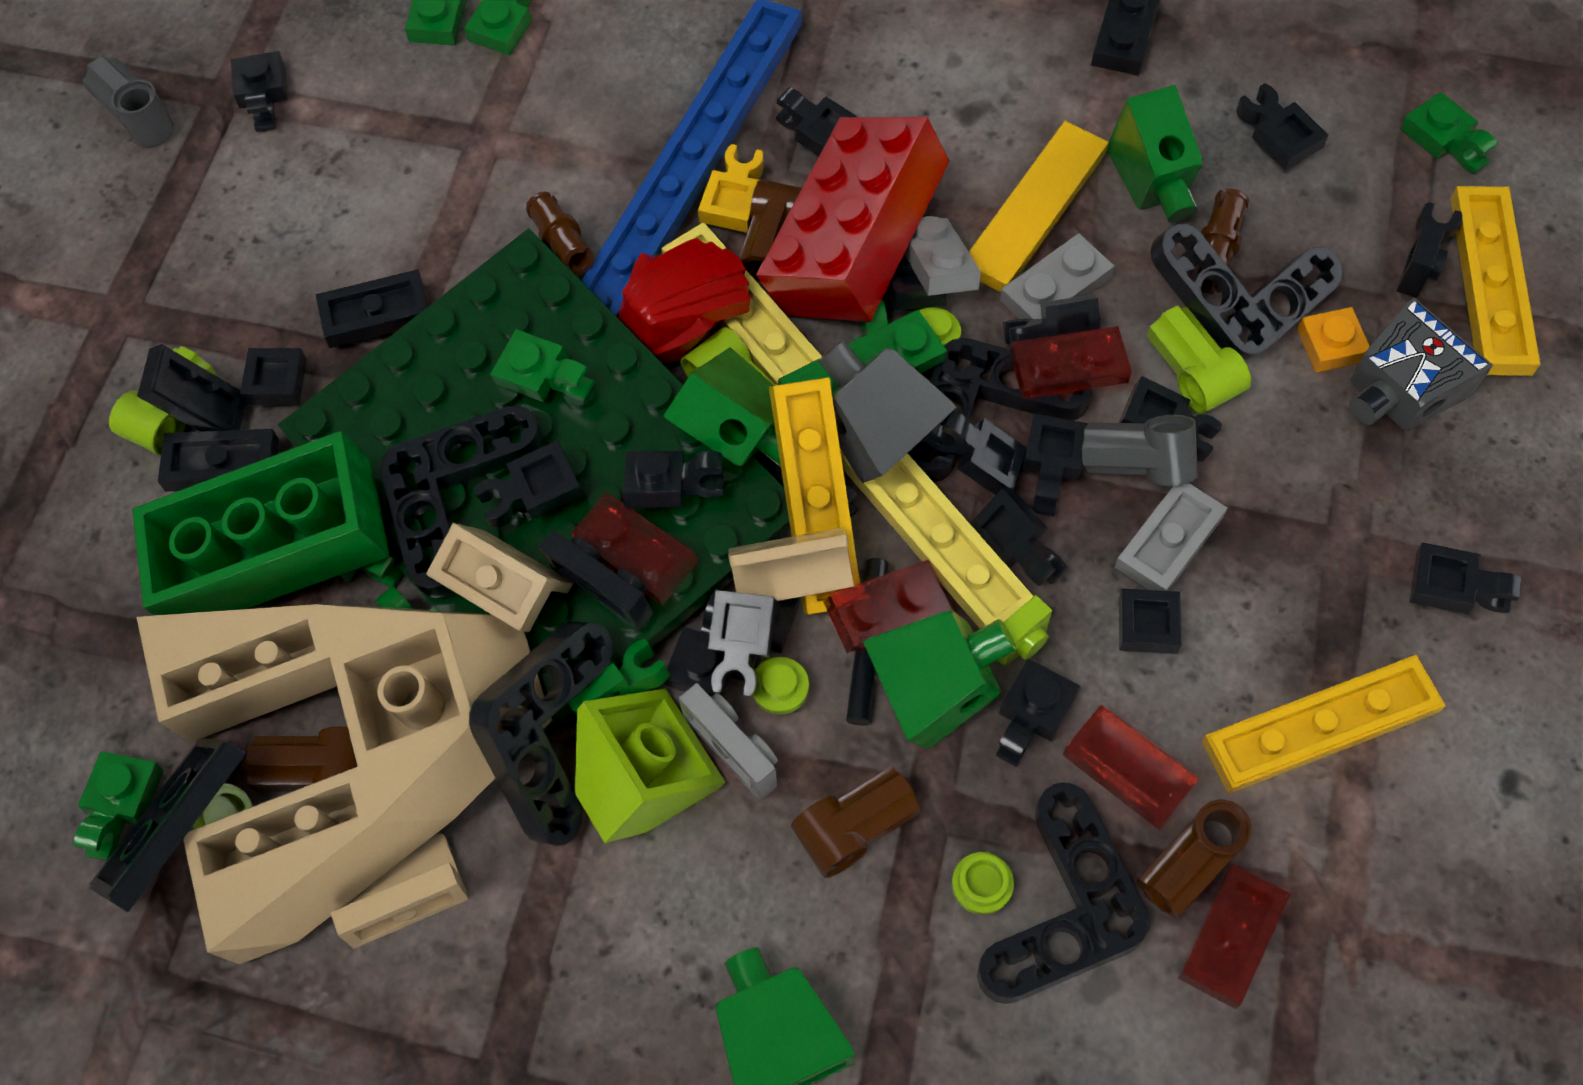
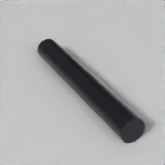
(863, 670)

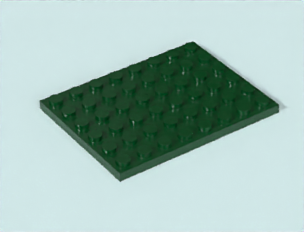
(440, 375)

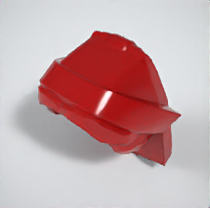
(682, 297)

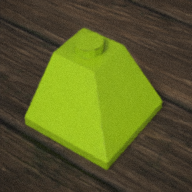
(638, 763)

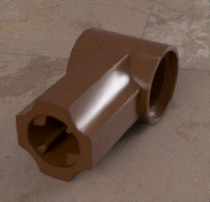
(768, 211)
(298, 761)
(843, 828)
(1193, 860)

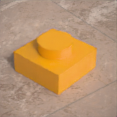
(1333, 339)

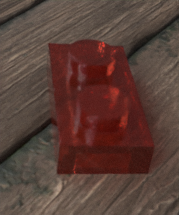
(1070, 362)
(636, 545)
(885, 604)
(1130, 767)
(1234, 936)

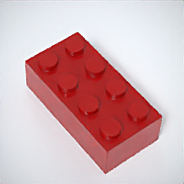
(854, 218)

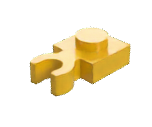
(730, 194)

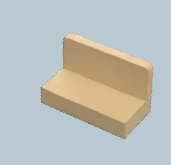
(793, 565)
(495, 576)
(404, 895)

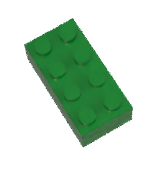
(260, 530)

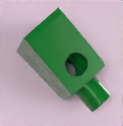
(1157, 152)
(727, 409)
(938, 672)
(778, 1027)

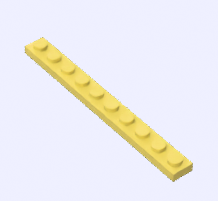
(904, 493)

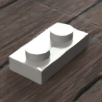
(941, 258)
(1065, 273)
(1170, 537)
(715, 723)

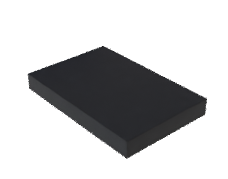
(166, 821)

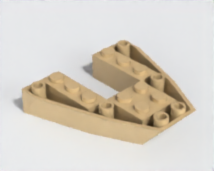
(407, 706)

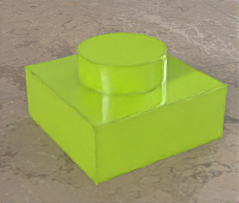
(1028, 629)

